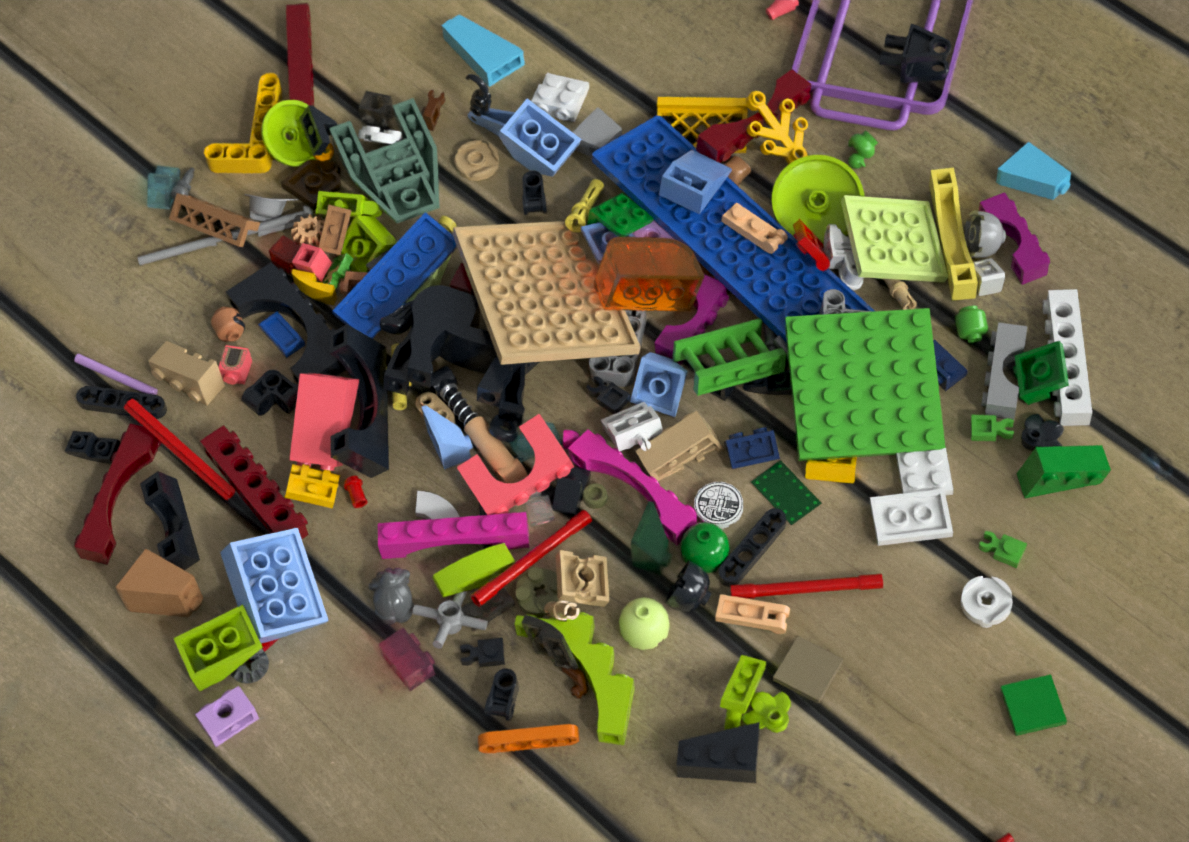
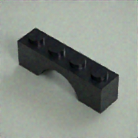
(165, 499)

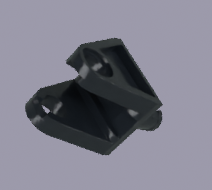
(917, 55)

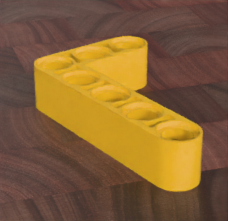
(251, 156)

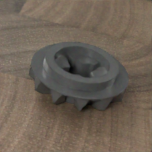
(259, 668)

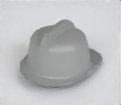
(266, 208)

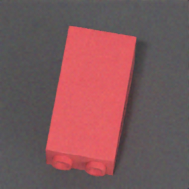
(322, 410)

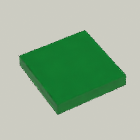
(1033, 705)

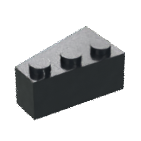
(721, 755)

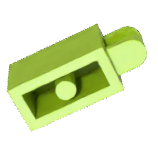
(356, 202)

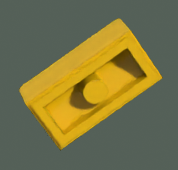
(832, 469)

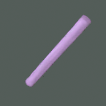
(115, 375)

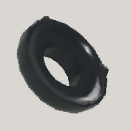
(501, 434)

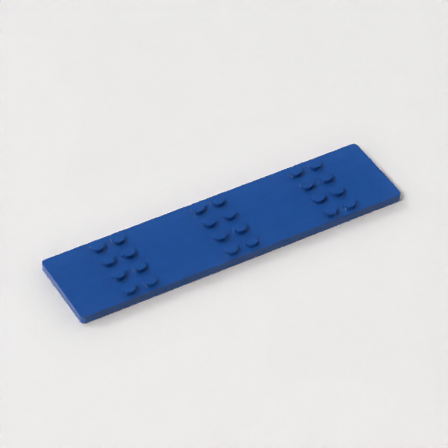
(764, 282)

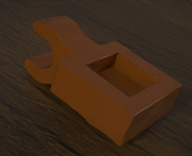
(432, 111)

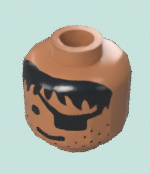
(228, 324)

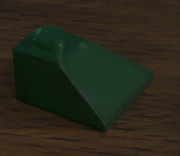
(650, 543)

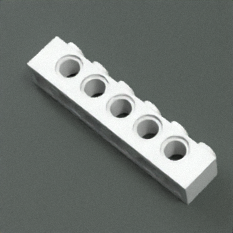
(1066, 304)

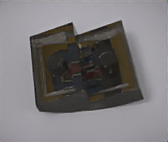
(549, 642)

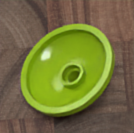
(277, 122)

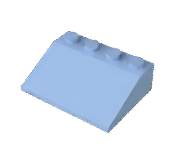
(274, 584)

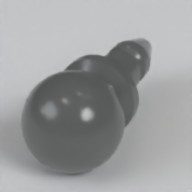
(183, 186)

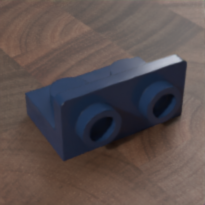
(948, 368)
(752, 449)

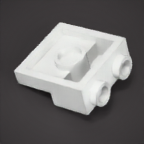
(561, 96)

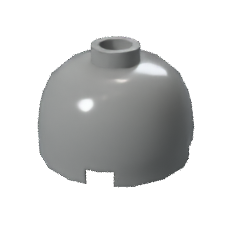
(983, 234)

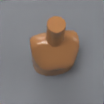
(739, 168)

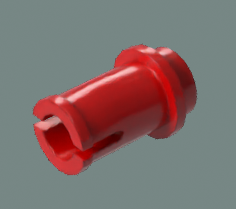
(356, 493)

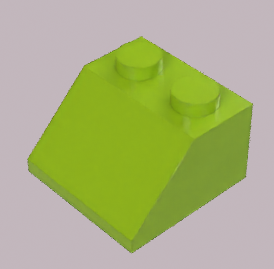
(366, 241)

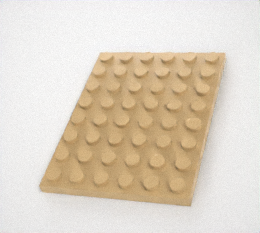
(541, 293)

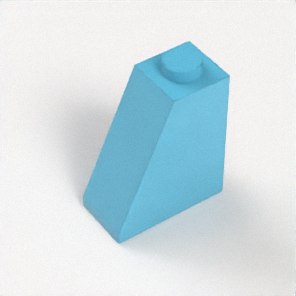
(1034, 173)

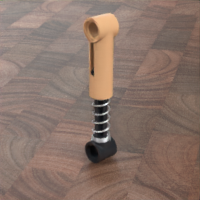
(493, 450)

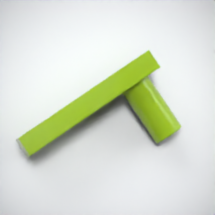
(741, 689)

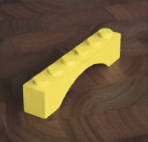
(947, 213)

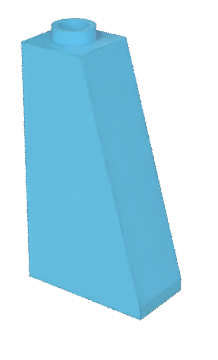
(482, 50)

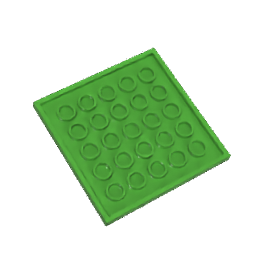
(864, 384)

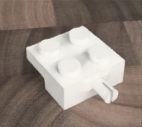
(633, 427)

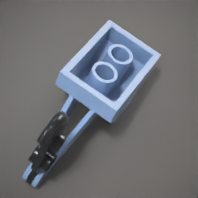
(528, 133)

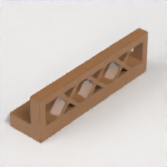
(217, 213)

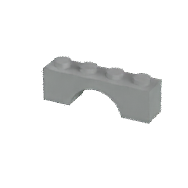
(1002, 394)

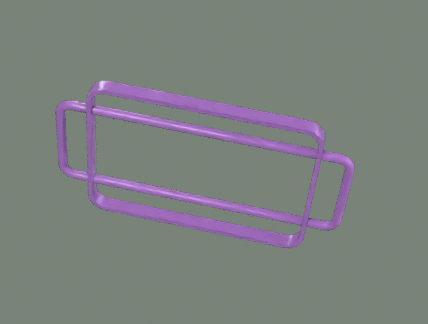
(905, 104)

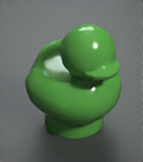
(864, 145)

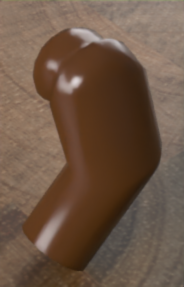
(578, 677)

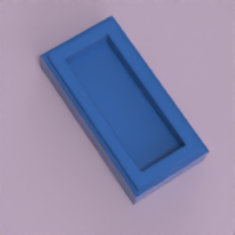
(282, 334)

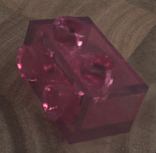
(407, 659)

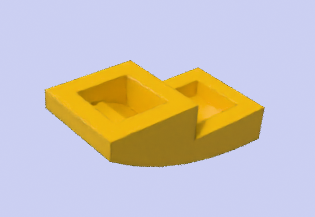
(319, 291)

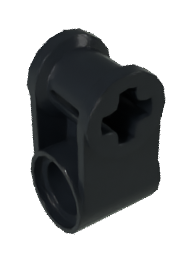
(533, 196)
(502, 699)

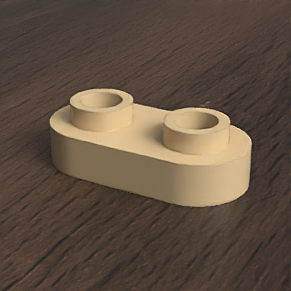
(436, 404)

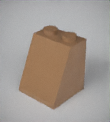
(159, 588)

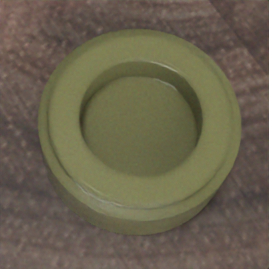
(595, 496)

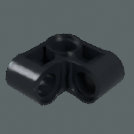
(263, 396)

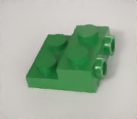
(1041, 372)

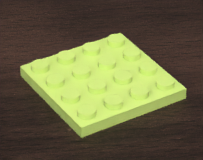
(894, 239)

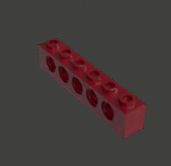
(222, 442)

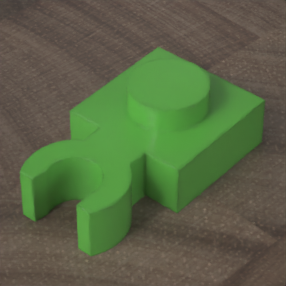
(338, 269)
(986, 428)
(1006, 550)

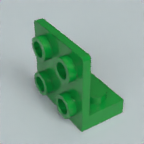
(620, 215)

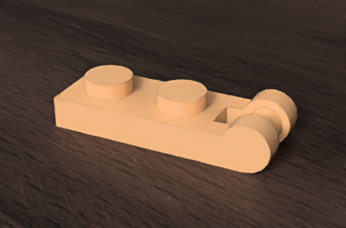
(754, 228)
(752, 613)

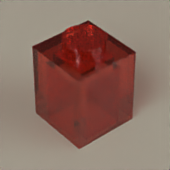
(283, 253)

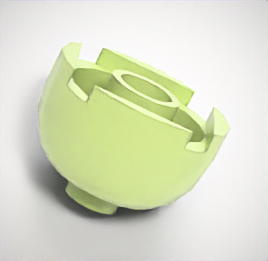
(644, 623)

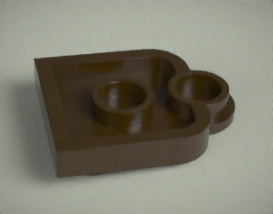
(312, 178)

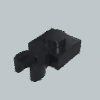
(610, 396)
(488, 653)

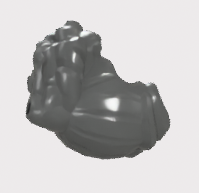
(392, 595)

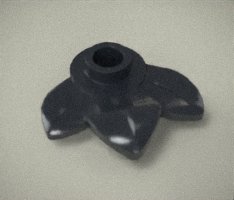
(1040, 432)

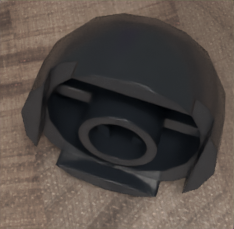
(689, 589)

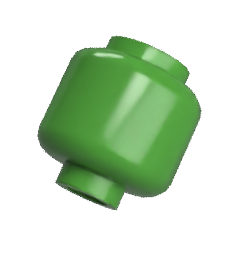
(971, 323)

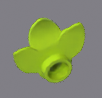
(767, 709)

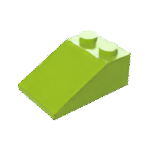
(218, 647)

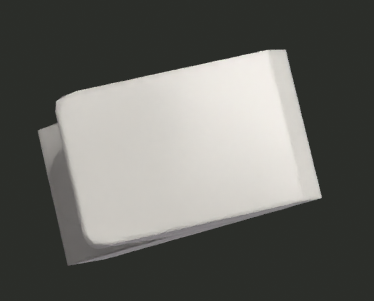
(989, 276)

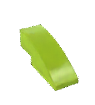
(473, 570)

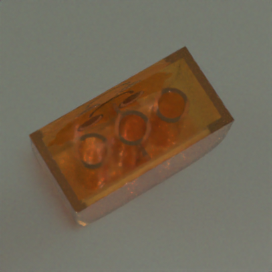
(648, 275)

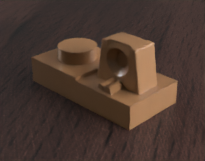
(334, 229)

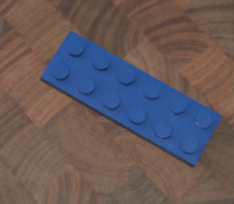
(396, 276)

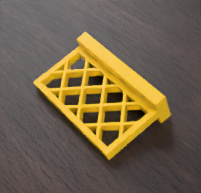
(701, 107)

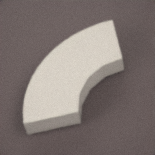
(433, 506)

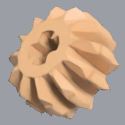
(308, 230)

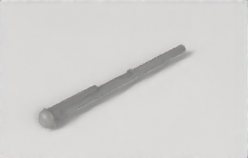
(265, 228)

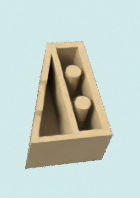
(187, 373)
(678, 445)

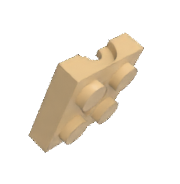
(569, 583)

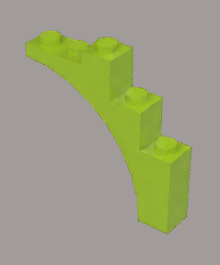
(596, 661)

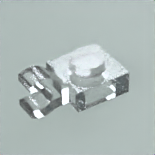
(539, 509)

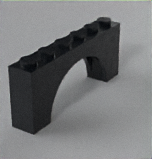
(271, 292)
(368, 445)

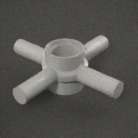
(449, 618)

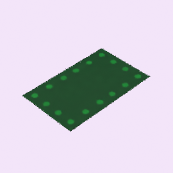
(786, 492)

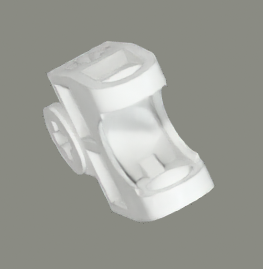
(840, 254)

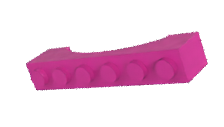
(594, 454)
(405, 537)

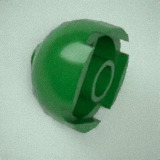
(705, 545)

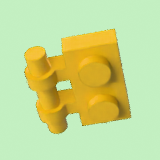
(312, 485)

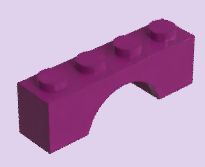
(1029, 260)
(708, 301)

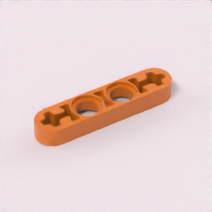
(528, 738)

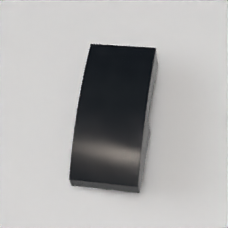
(771, 385)
(92, 448)

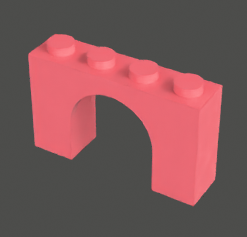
(550, 464)

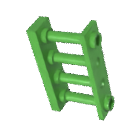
(734, 372)

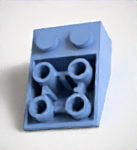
(693, 180)

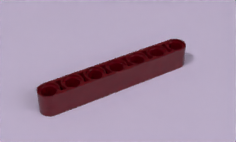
(300, 53)

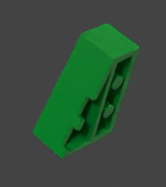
(1062, 469)

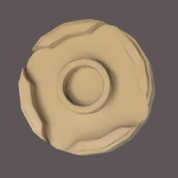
(477, 160)

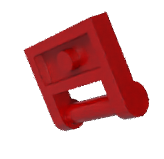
(812, 244)

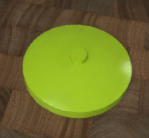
(813, 193)

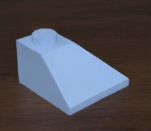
(659, 383)
(447, 438)

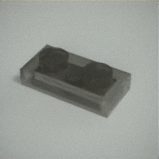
(491, 609)

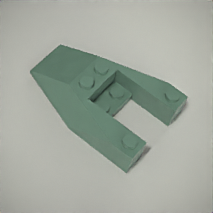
(397, 176)

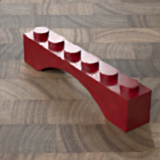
(723, 140)
(135, 452)

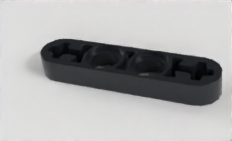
(122, 397)
(752, 547)

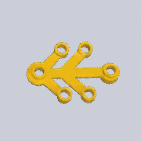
(778, 131)

